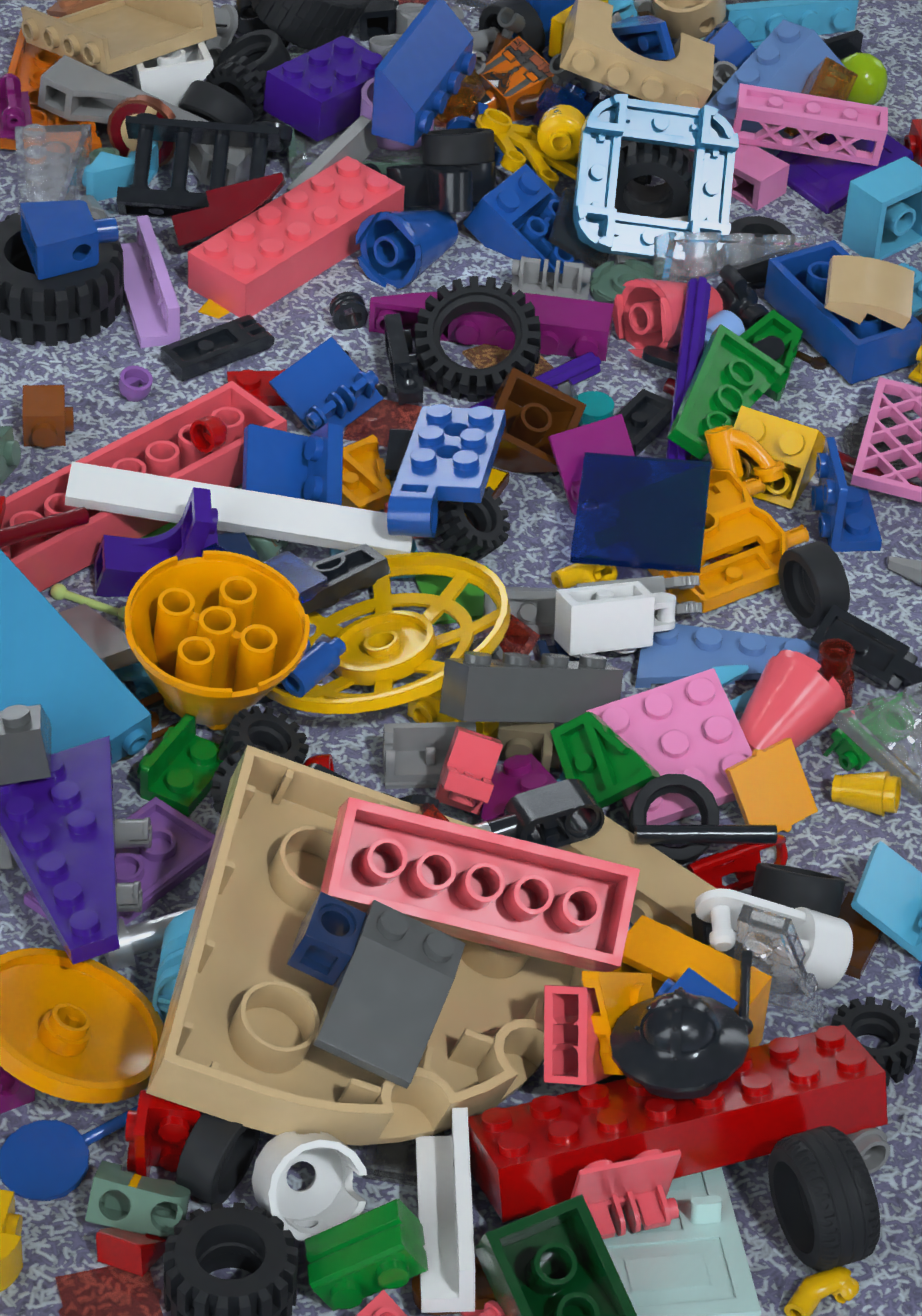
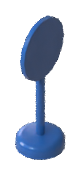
(50, 1157)

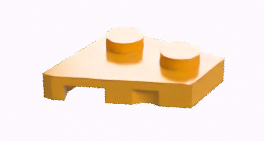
(364, 476)
(615, 996)

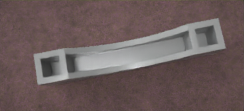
(90, 95)

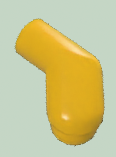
(820, 1285)

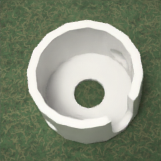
(328, 1198)

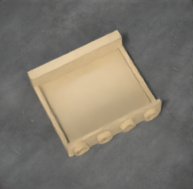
(121, 31)

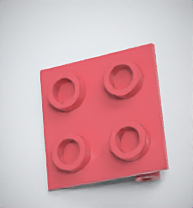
(633, 1186)

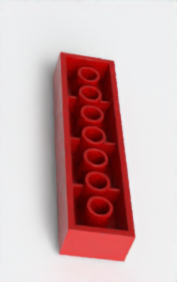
(533, 1151)

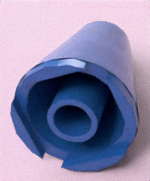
(402, 242)

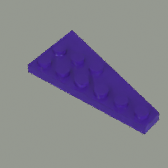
(67, 846)

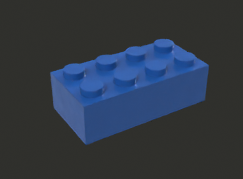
(857, 351)

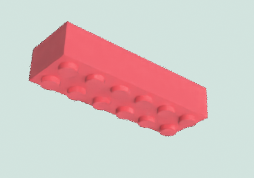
(291, 238)
(482, 885)

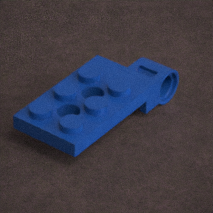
(443, 462)

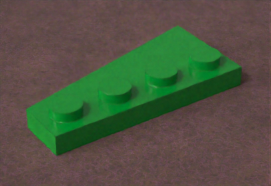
(726, 378)

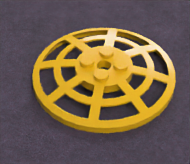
(401, 642)

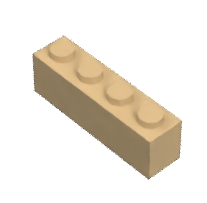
(663, 887)

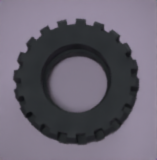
(59, 305)

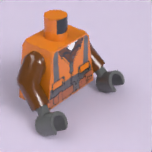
(516, 72)

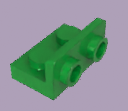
(180, 768)

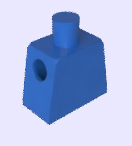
(63, 236)

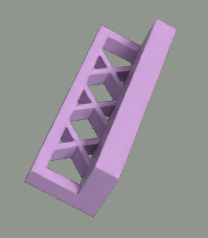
(149, 290)

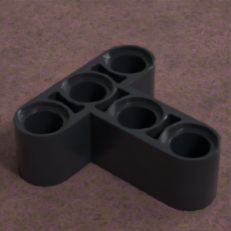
(444, 187)

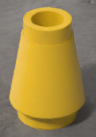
(868, 791)

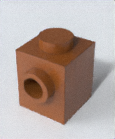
(46, 416)

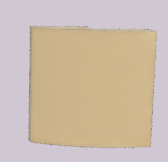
(869, 287)

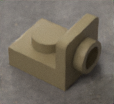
(528, 738)

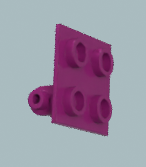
(569, 447)

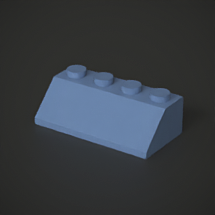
(778, 63)

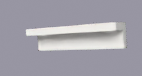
(447, 1218)

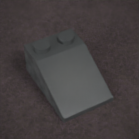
(390, 994)

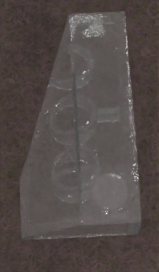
(704, 254)

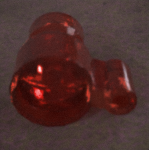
(836, 661)

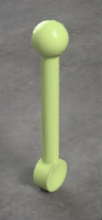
(60, 592)

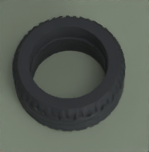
(824, 1198)

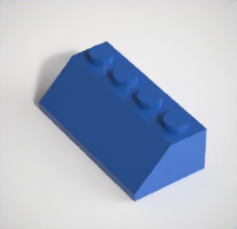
(421, 74)

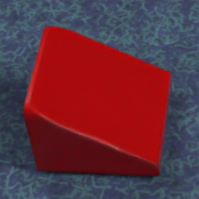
(128, 1249)

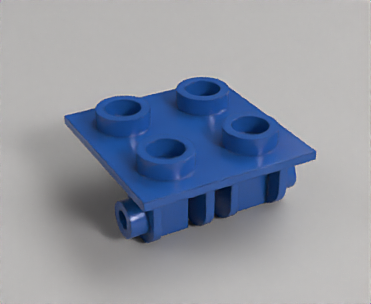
(327, 387)

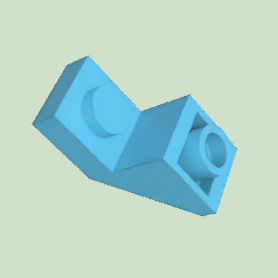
(114, 171)

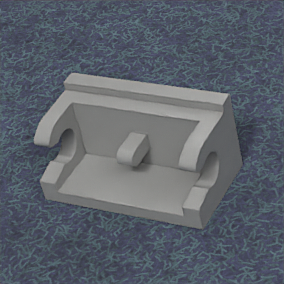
(416, 752)

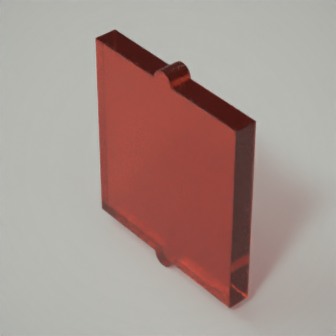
(381, 419)
(108, 1293)

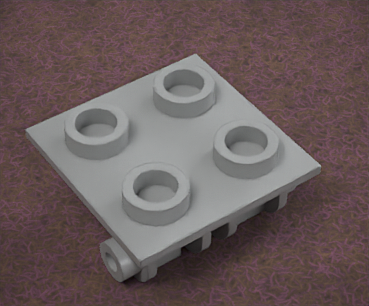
(571, 284)

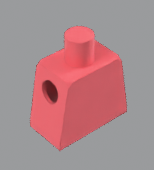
(569, 1036)

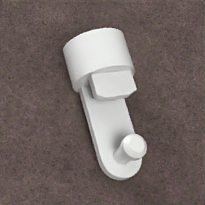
(823, 936)

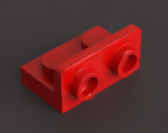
(157, 1133)

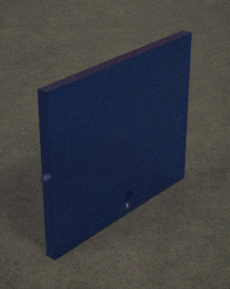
(641, 512)

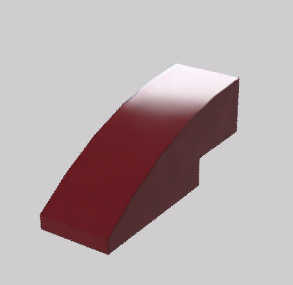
(225, 208)

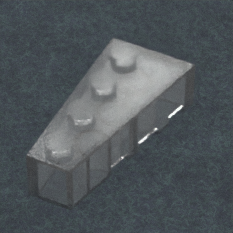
(51, 161)

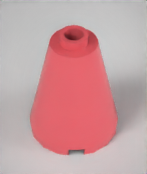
(653, 312)
(790, 702)

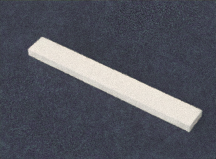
(238, 509)

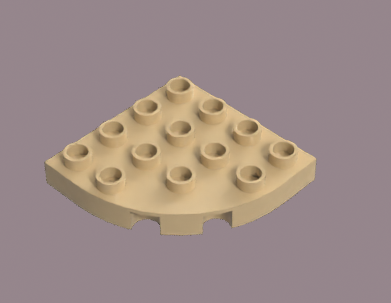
(248, 1021)

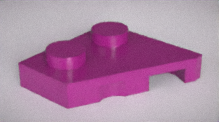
(511, 778)

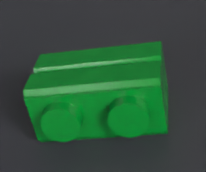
(366, 1255)

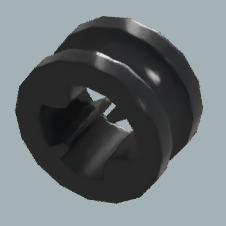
(345, 301)

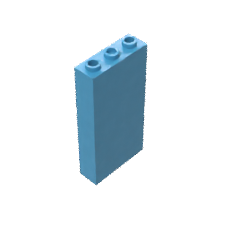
(54, 667)

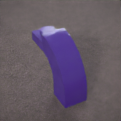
(124, 559)

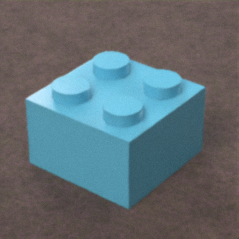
(884, 210)

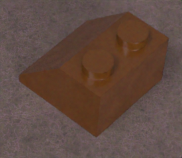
(532, 415)

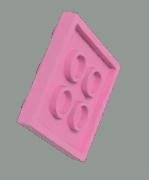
(681, 731)

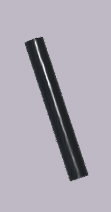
(705, 834)

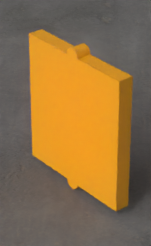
(772, 787)

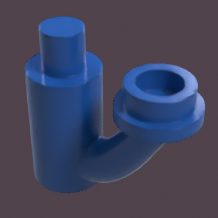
(314, 666)

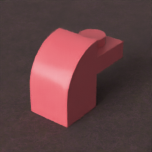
(468, 770)

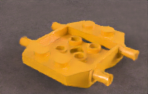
(729, 526)

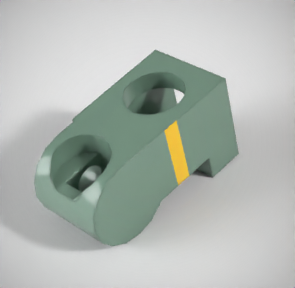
(135, 1201)

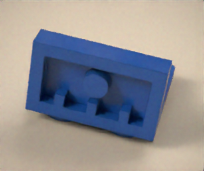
(294, 463)
(845, 510)

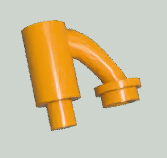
(724, 453)

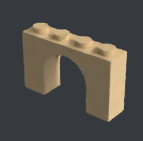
(597, 54)

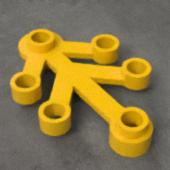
(525, 138)

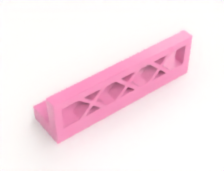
(811, 117)

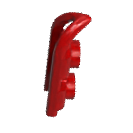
(741, 860)

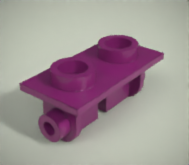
(13, 106)

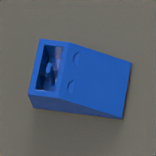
(519, 219)

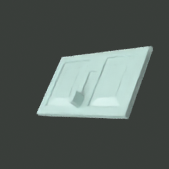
(694, 1262)

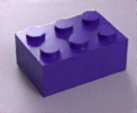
(321, 88)

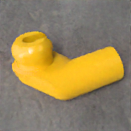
(582, 573)

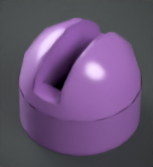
(130, 380)

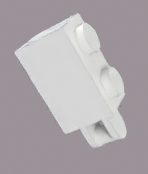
(611, 617)

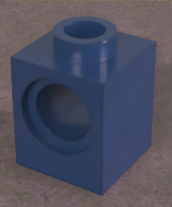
(326, 938)

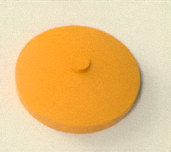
(75, 1027)

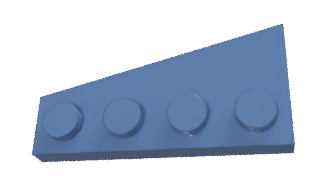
(697, 649)

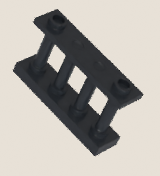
(146, 127)

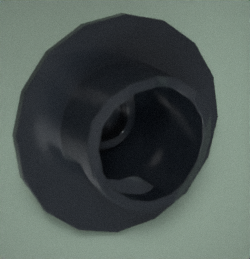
(679, 1044)

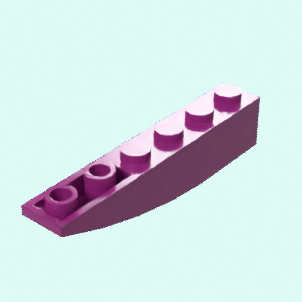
(566, 324)

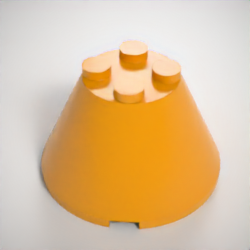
(215, 632)

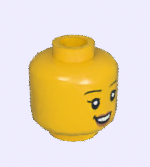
(560, 132)

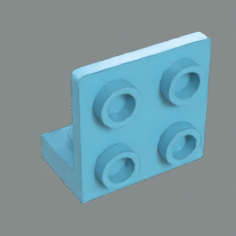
(892, 898)

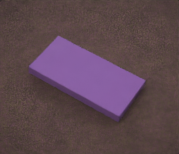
(175, 854)

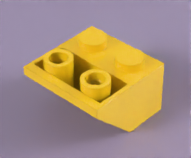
(785, 442)

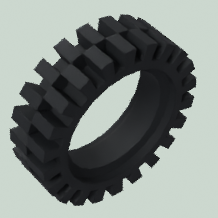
(468, 299)

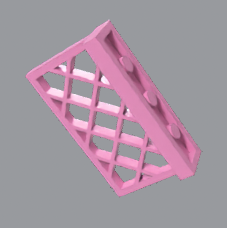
(893, 481)

